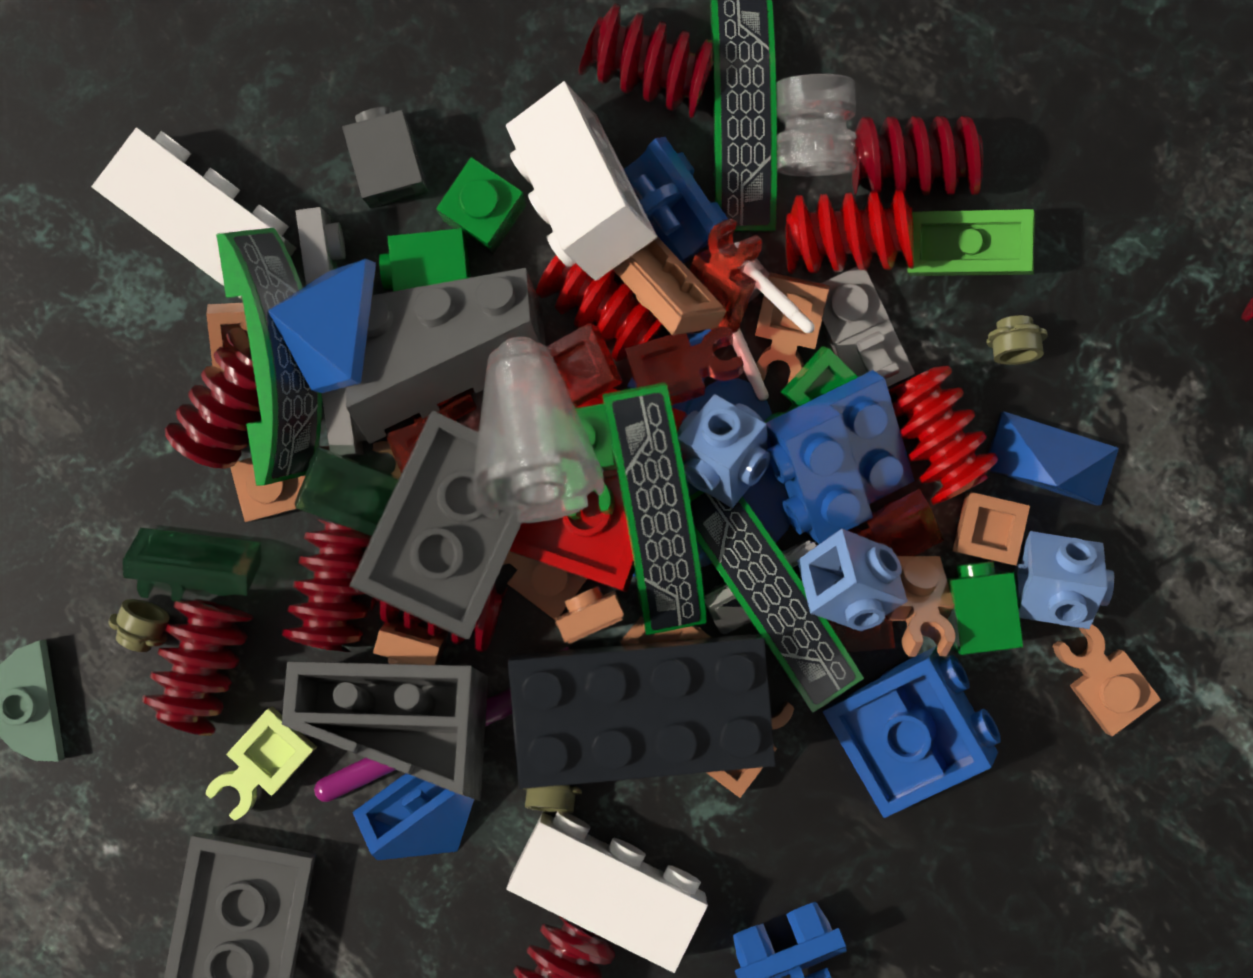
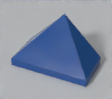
(329, 325)
(1052, 458)
(413, 819)

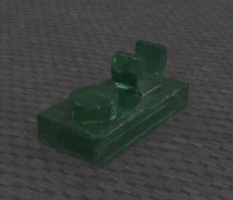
(345, 491)
(191, 562)

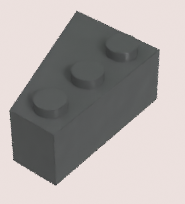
(437, 344)
(396, 714)

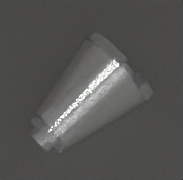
(531, 439)

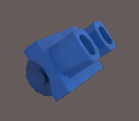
(673, 199)
(815, 944)

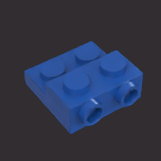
(838, 456)
(914, 731)

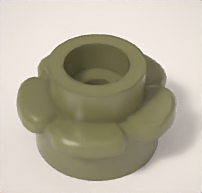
(1017, 340)
(140, 625)
(552, 798)

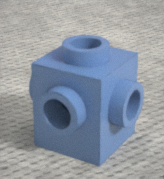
(724, 449)
(852, 580)
(1062, 580)

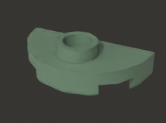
(29, 704)

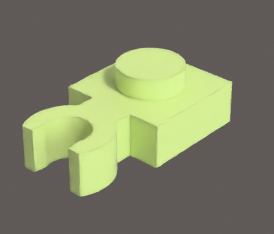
(265, 757)

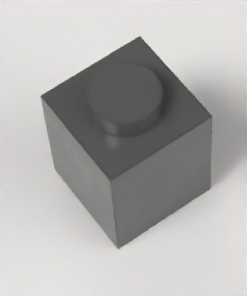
(384, 157)

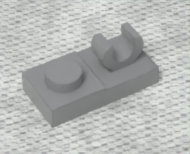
(861, 328)

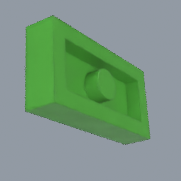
(973, 242)

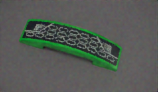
(745, 112)
(291, 413)
(656, 507)
(773, 599)

